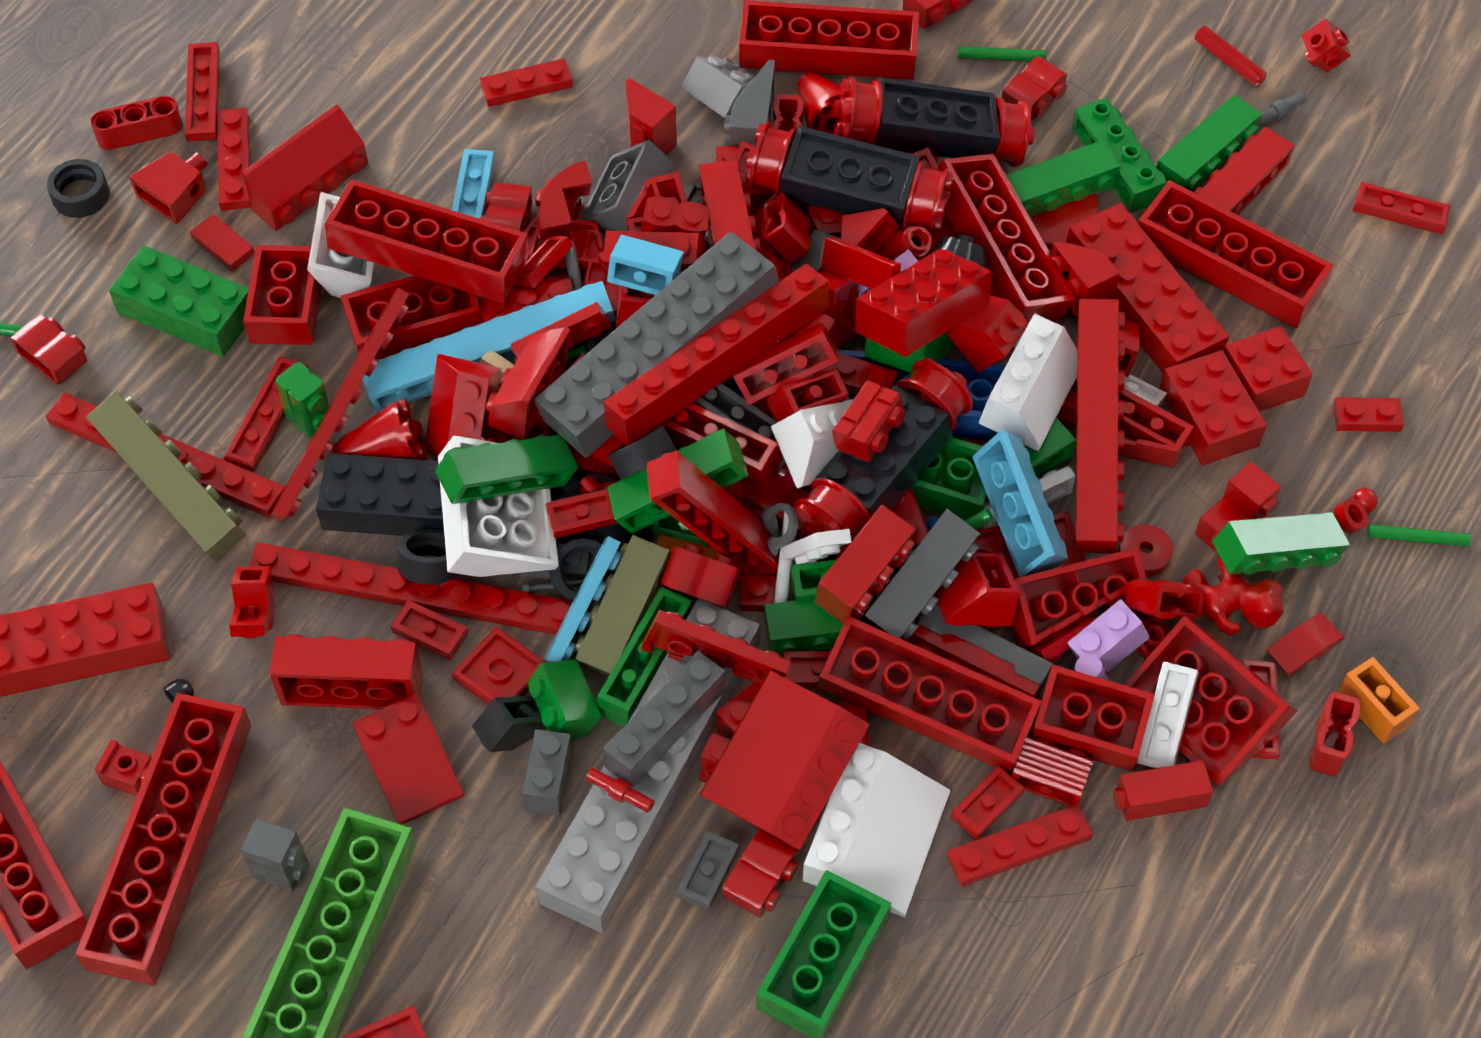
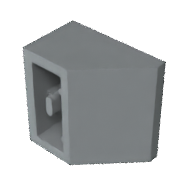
(716, 83)

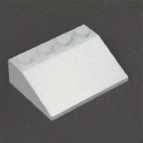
(497, 532)
(878, 827)

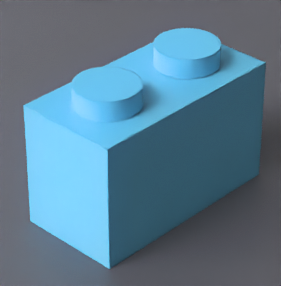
(643, 265)

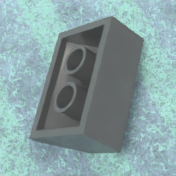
(622, 184)

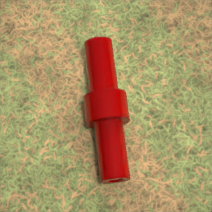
(620, 790)

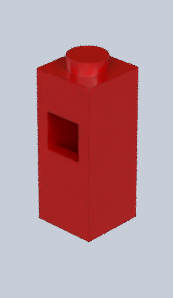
(1163, 790)

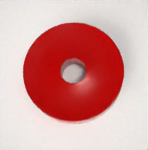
(1152, 539)

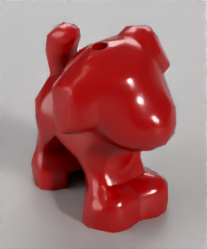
(1258, 602)

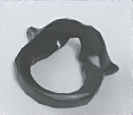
(771, 524)

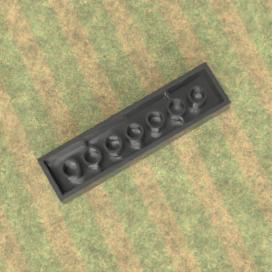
(682, 311)

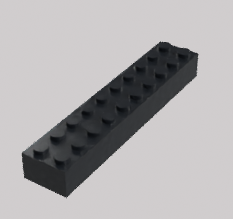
(405, 496)

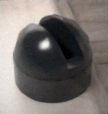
(177, 686)

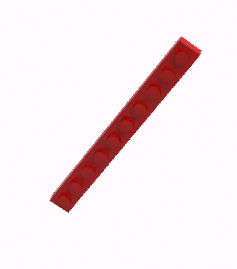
(389, 586)

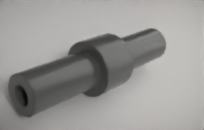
(1282, 107)

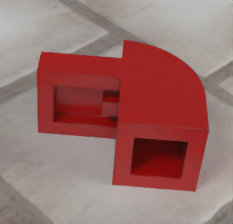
(252, 602)

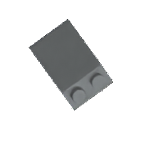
(751, 108)

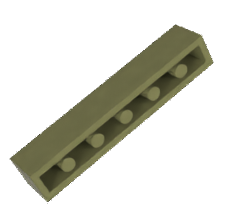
(166, 476)

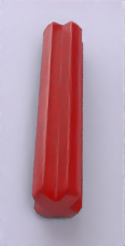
(1230, 56)

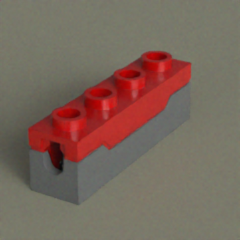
(982, 653)

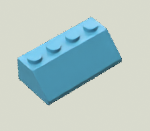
(1019, 505)

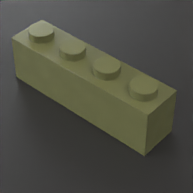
(623, 606)

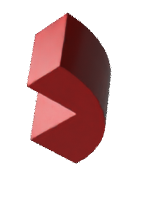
(553, 211)

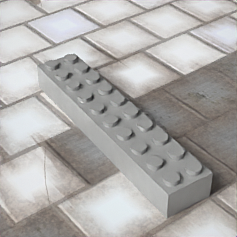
(612, 837)

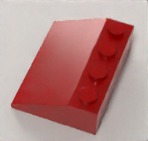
(1230, 707)
(784, 760)

